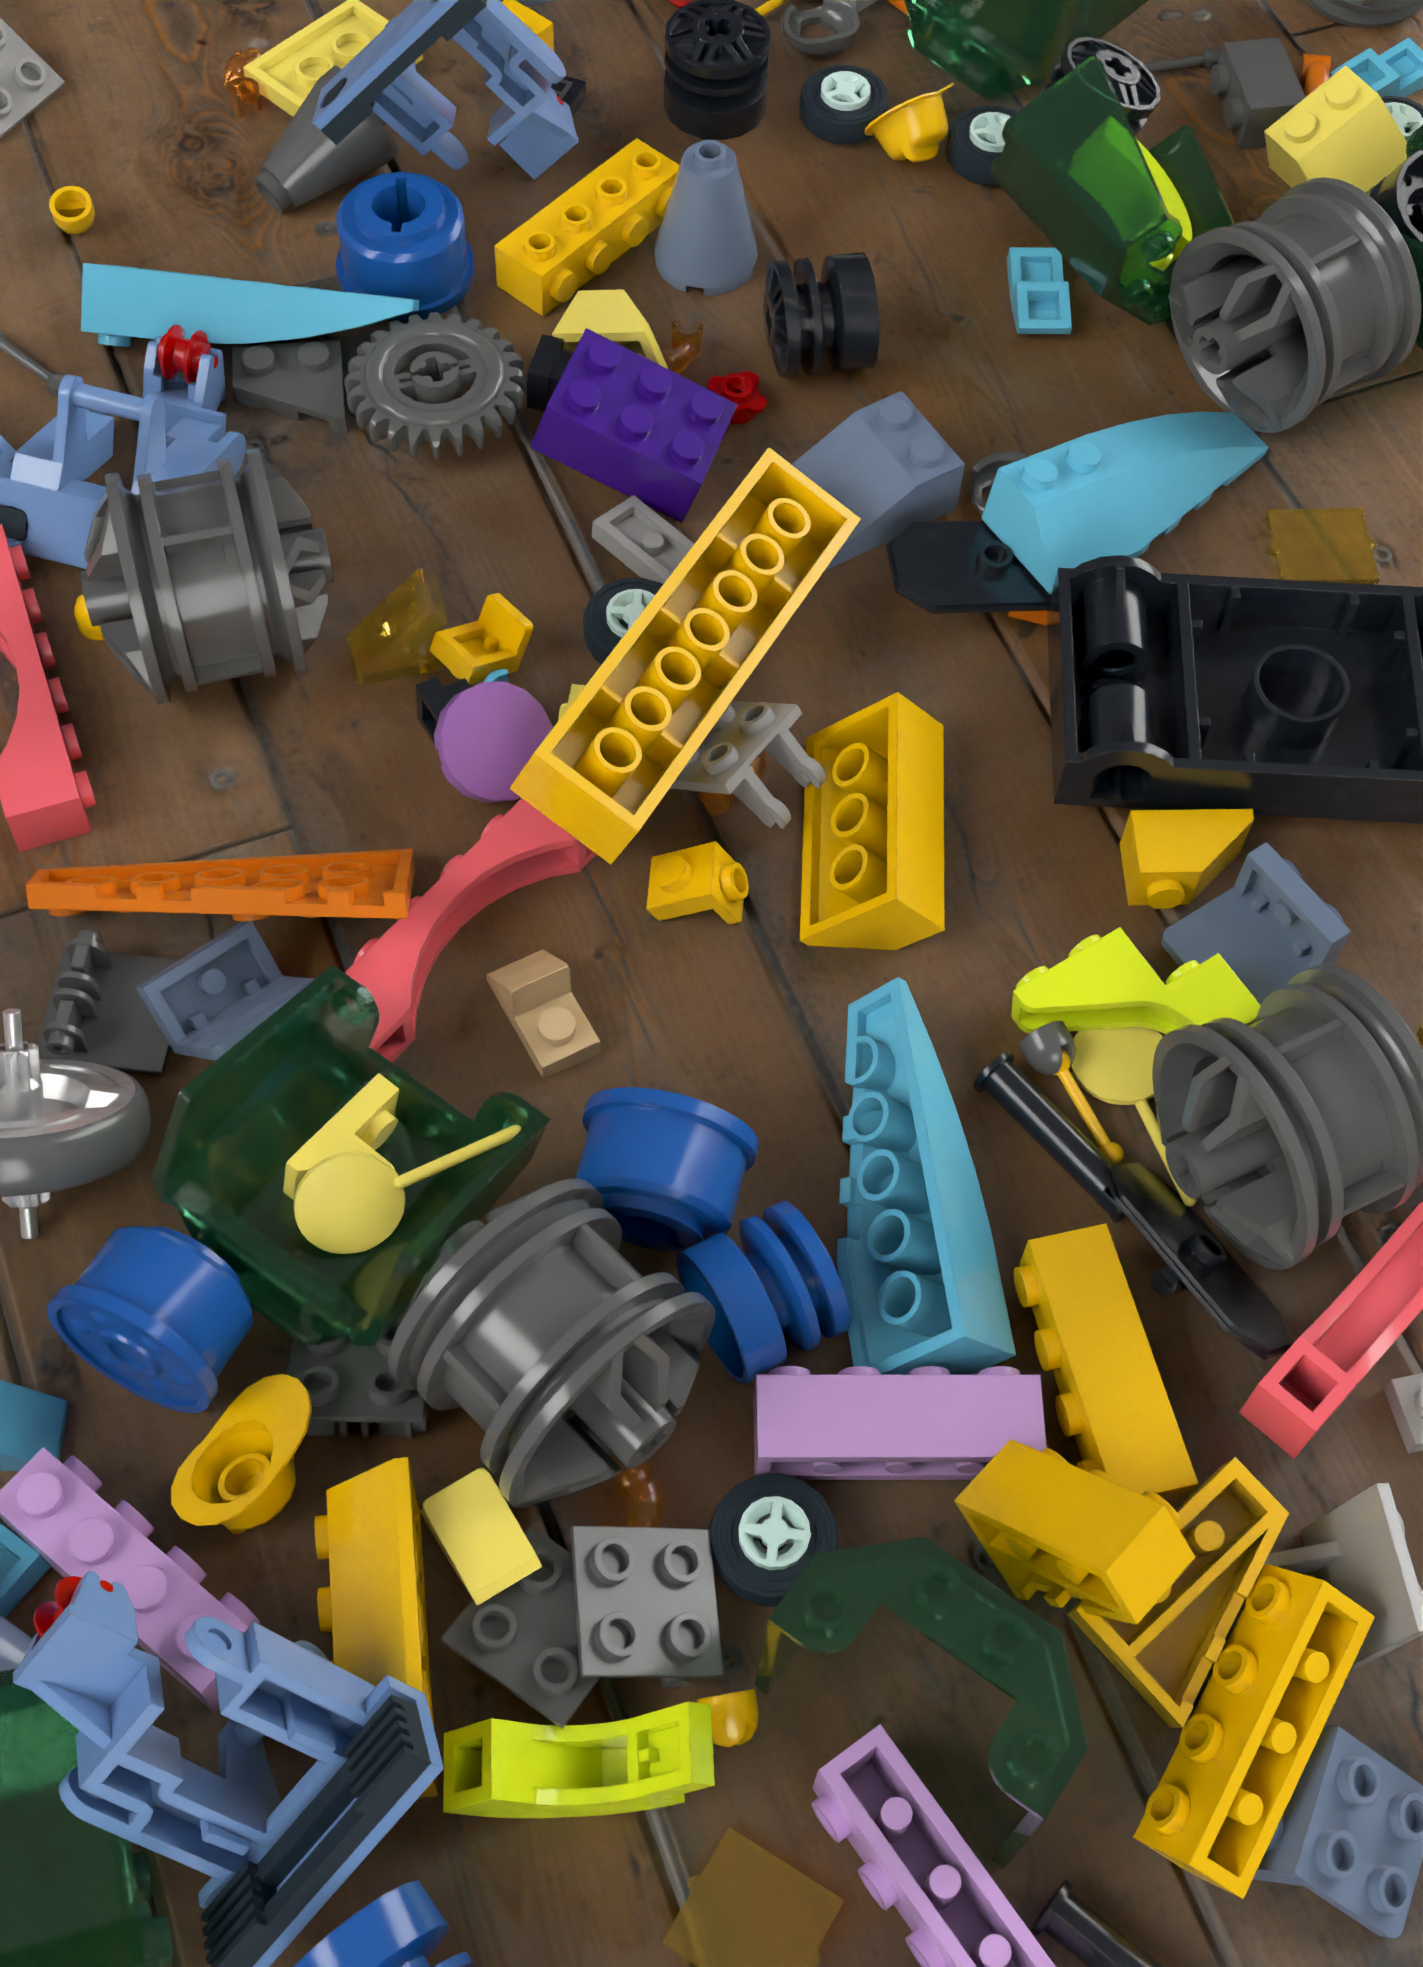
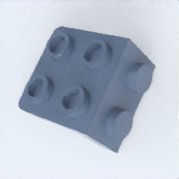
(1261, 926)
(218, 993)
(1351, 1834)

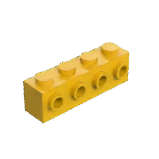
(586, 228)
(1102, 1363)
(1254, 1728)

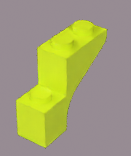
(1114, 987)

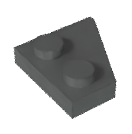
(293, 380)

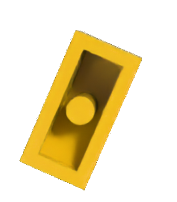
(1179, 852)

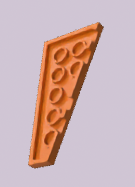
(248, 888)

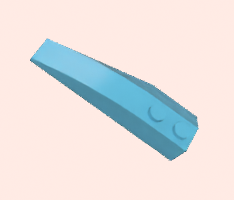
(147, 302)
(1115, 488)
(917, 1226)

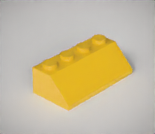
(875, 830)
(376, 1579)

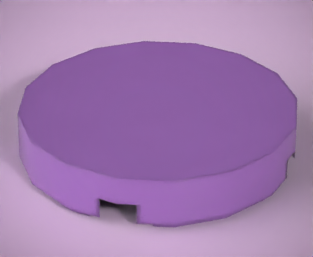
(489, 738)

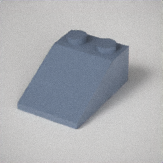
(886, 471)

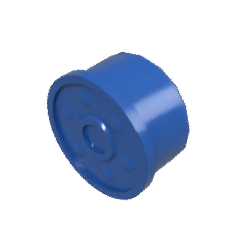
(404, 241)
(665, 1164)
(155, 1316)

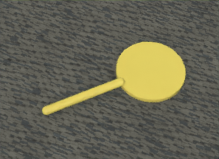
(1118, 1070)
(359, 1198)

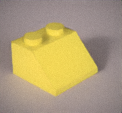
(1337, 134)

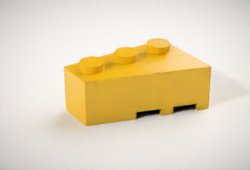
(1074, 1533)
(1169, 1653)

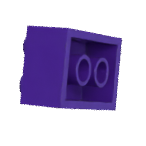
(633, 425)

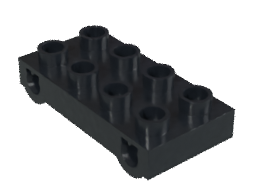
(1235, 693)

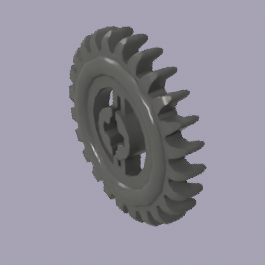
(435, 382)

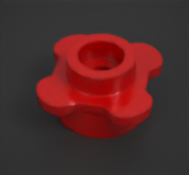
(742, 390)

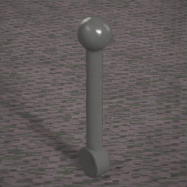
(1207, 59)
(52, 380)

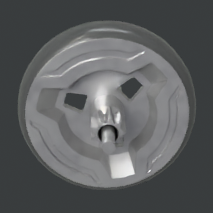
(61, 1123)

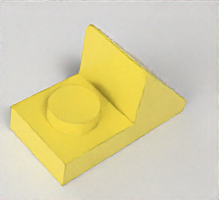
(356, 1128)
(479, 1535)

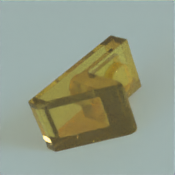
(399, 632)

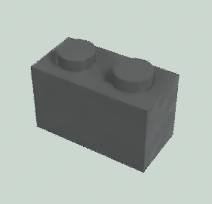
(1254, 87)

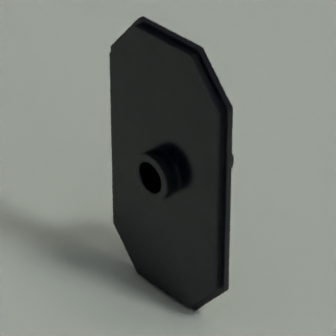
(961, 570)
(1197, 1261)

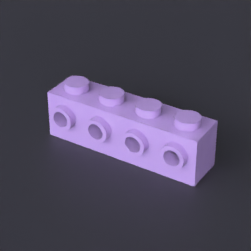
(891, 1424)
(78, 1532)
(919, 1861)

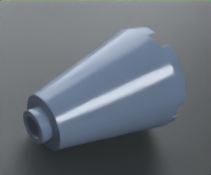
(707, 224)

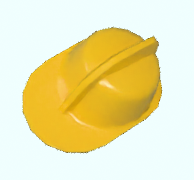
(912, 128)
(247, 1459)

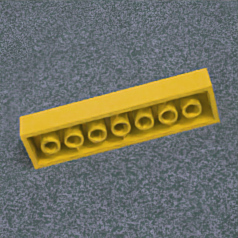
(685, 658)

